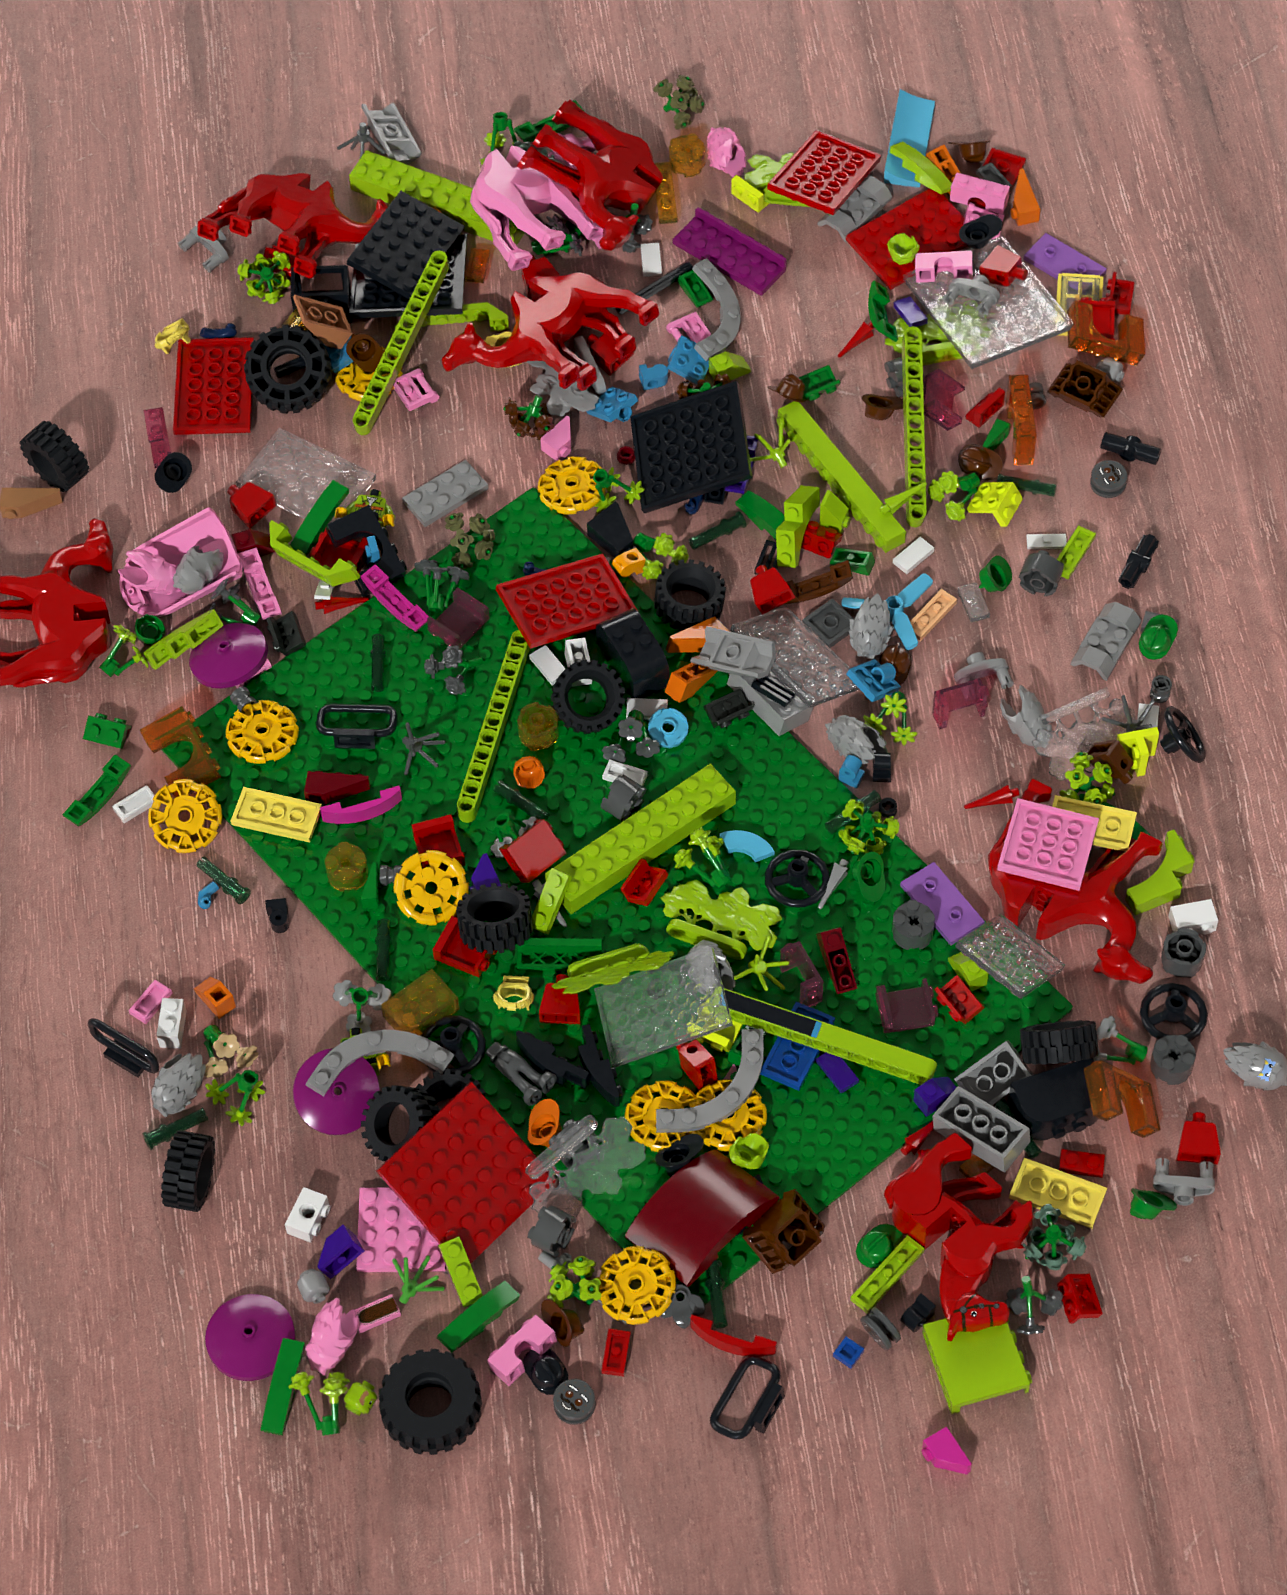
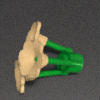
(225, 1047)

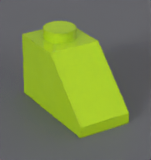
(729, 364)
(834, 513)
(968, 971)

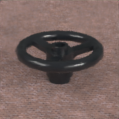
(1180, 736)
(797, 877)
(1174, 1010)
(452, 1041)

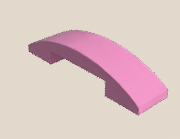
(259, 584)

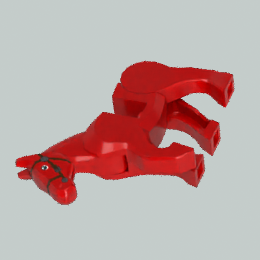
(929, 1208)

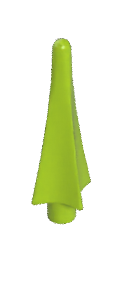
(895, 502)

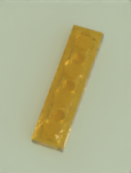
(665, 196)

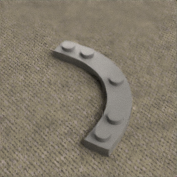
(729, 311)
(376, 1043)
(725, 1103)

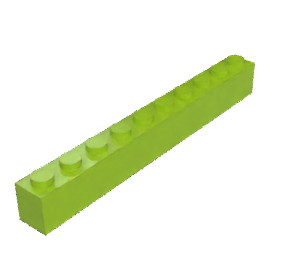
(841, 476)

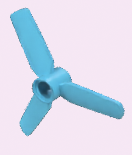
(896, 606)

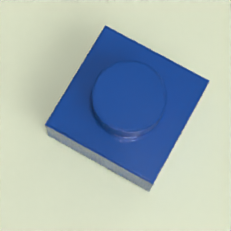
(848, 1352)

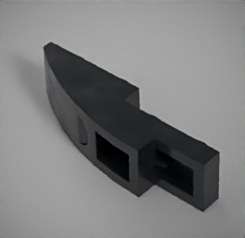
(543, 1058)
(600, 1071)

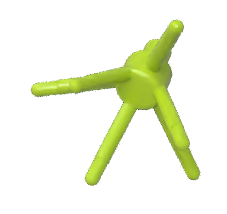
(776, 453)
(759, 967)

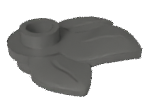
(683, 1308)

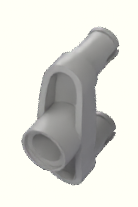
(219, 253)
(976, 289)
(980, 667)
(1183, 1187)

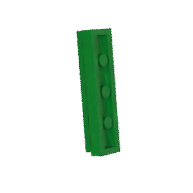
(556, 947)

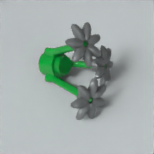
(557, 224)

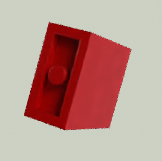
(1102, 315)
(328, 555)
(438, 835)
(533, 851)
(453, 952)

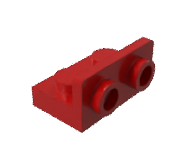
(986, 408)
(1079, 1297)

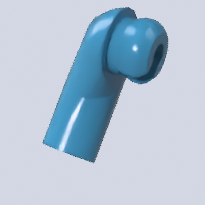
(204, 895)

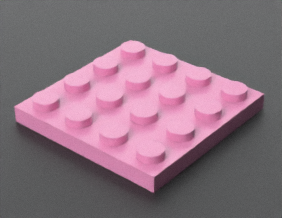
(1048, 844)
(393, 1231)

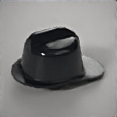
(980, 231)
(173, 472)
(679, 1153)
(545, 1371)

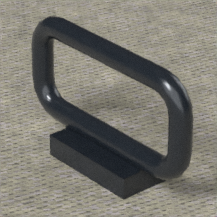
(356, 737)
(123, 1050)
(763, 1410)

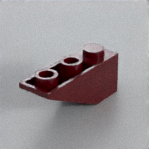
(331, 787)
(837, 960)

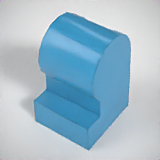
(653, 377)
(850, 771)

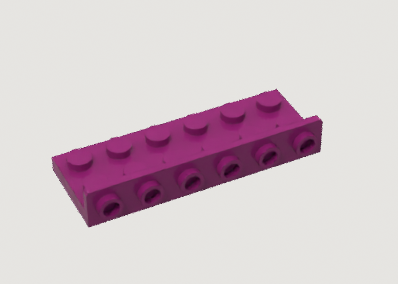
(731, 252)

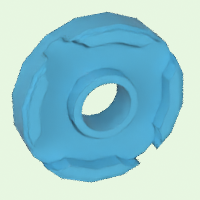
(673, 717)

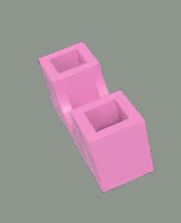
(993, 194)
(930, 264)
(532, 1336)

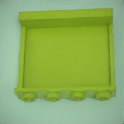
(976, 1363)

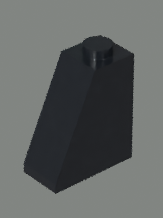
(611, 531)

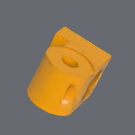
(626, 564)

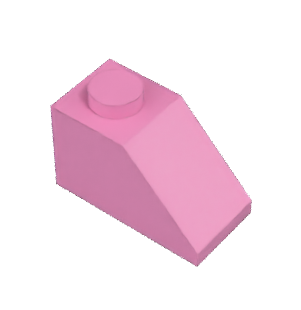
(558, 440)

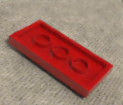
(1008, 166)

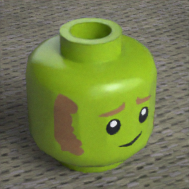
(360, 1398)

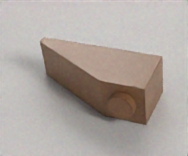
(27, 501)

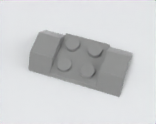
(392, 133)
(859, 207)
(1107, 639)
(736, 653)

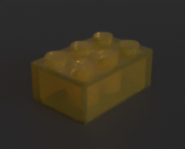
(420, 1004)

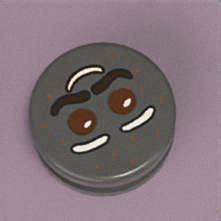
(1108, 479)
(878, 1327)
(574, 1401)

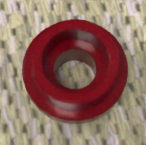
(626, 451)

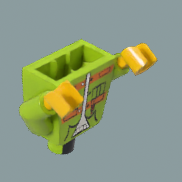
(374, 500)

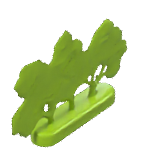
(764, 171)
(932, 353)
(726, 913)
(611, 967)

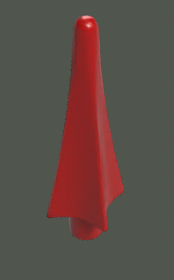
(862, 334)
(337, 603)
(1000, 796)
(914, 1141)

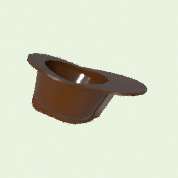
(972, 151)
(364, 351)
(790, 388)
(881, 407)
(981, 461)
(899, 658)
(563, 1321)

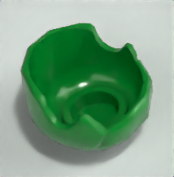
(149, 629)

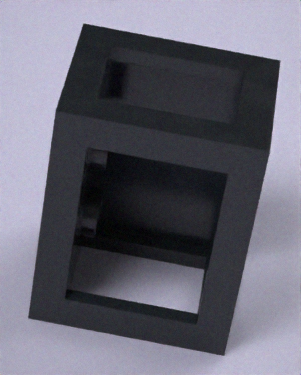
(334, 297)

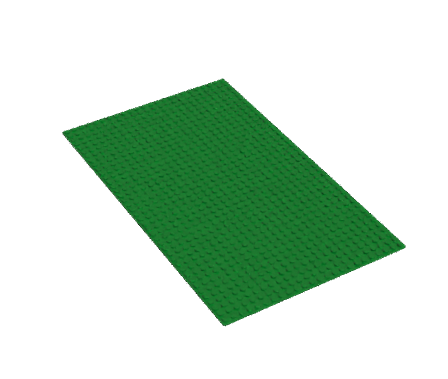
(783, 794)

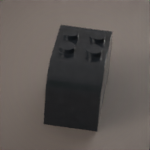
(633, 653)
(1053, 1101)

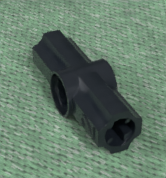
(1130, 448)
(1138, 561)

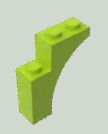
(790, 533)
(1165, 882)

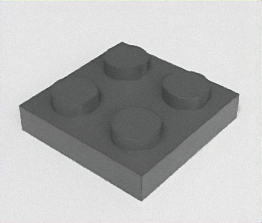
(829, 623)

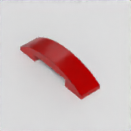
(760, 1346)

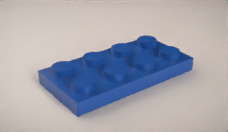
(792, 1061)

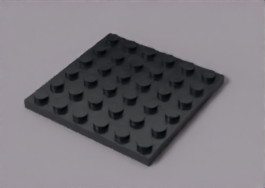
(376, 300)
(691, 447)

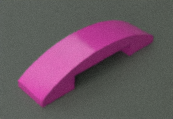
(393, 600)
(361, 812)

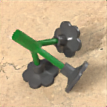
(1021, 1301)

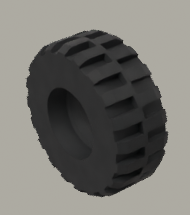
(278, 343)
(434, 1432)

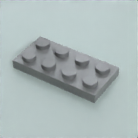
(445, 493)

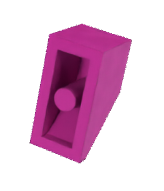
(945, 1452)

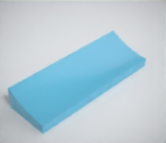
(913, 127)

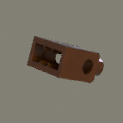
(1115, 756)

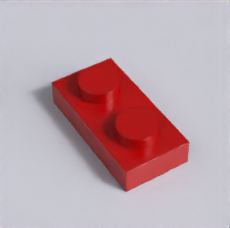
(1082, 1163)
(616, 1352)

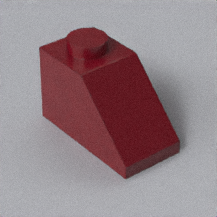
(252, 539)

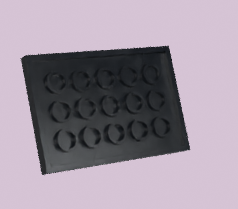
(402, 243)

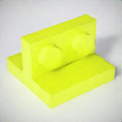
(1140, 746)

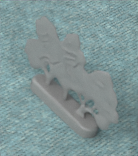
(563, 399)

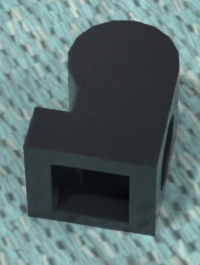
(882, 767)
(278, 913)
(918, 1313)

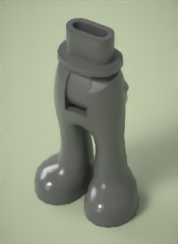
(511, 1064)

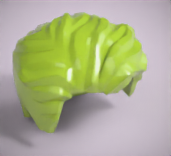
(902, 248)
(749, 1151)

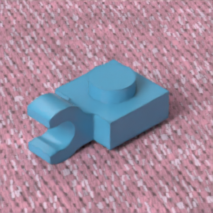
(371, 551)

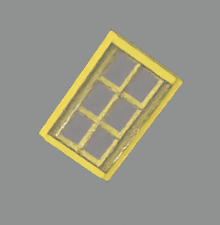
(1076, 286)

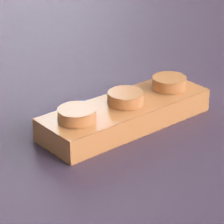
(932, 613)

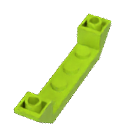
(472, 312)
(339, 574)

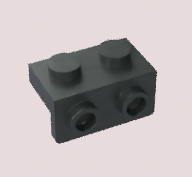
(286, 633)
(728, 708)

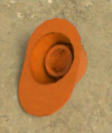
(544, 1122)

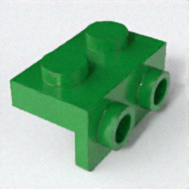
(818, 382)
(106, 731)

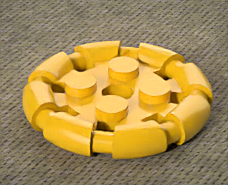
(359, 379)
(569, 494)
(266, 741)
(197, 816)
(419, 881)
(648, 1112)
(737, 1123)
(645, 1294)

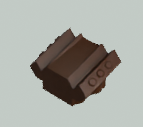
(1085, 388)
(785, 1232)

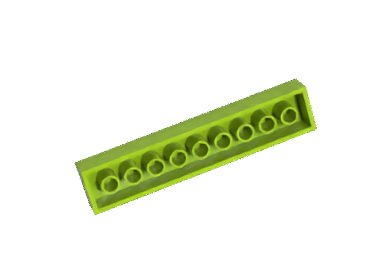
(385, 178)
(645, 835)

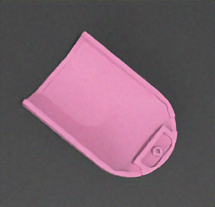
(199, 530)

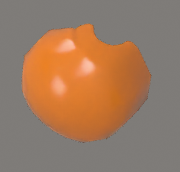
(529, 772)

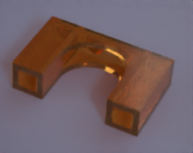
(1086, 338)
(1020, 409)
(179, 727)
(1110, 1085)

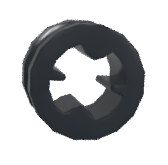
(892, 811)

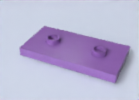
(1058, 258)
(952, 911)

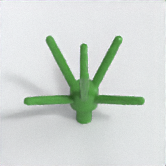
(411, 1286)

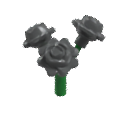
(641, 227)
(451, 658)

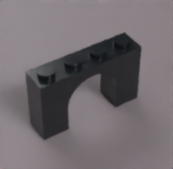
(365, 524)

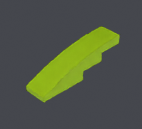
(924, 169)
(183, 638)

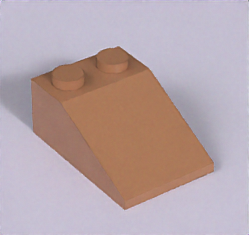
(324, 321)

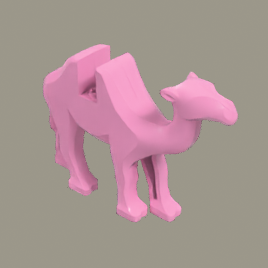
(518, 194)

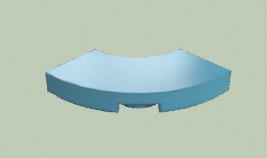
(747, 843)

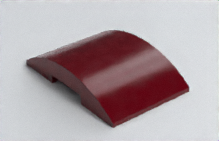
(700, 1213)

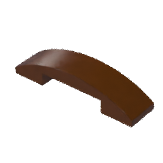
(822, 584)

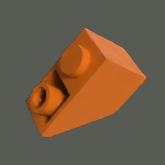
(215, 996)

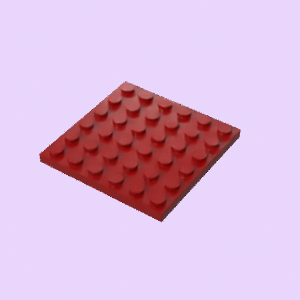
(464, 1173)

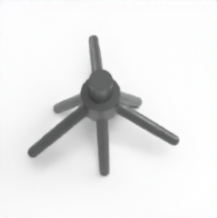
(363, 136)
(1132, 724)
(415, 745)

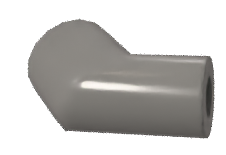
(550, 1261)

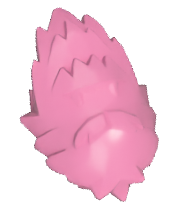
(726, 151)
(154, 574)
(331, 1336)

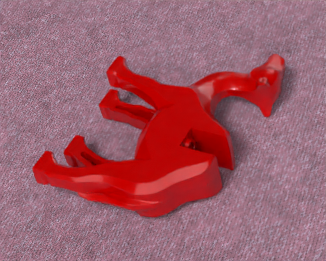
(612, 178)
(294, 210)
(549, 320)
(65, 617)
(1069, 907)

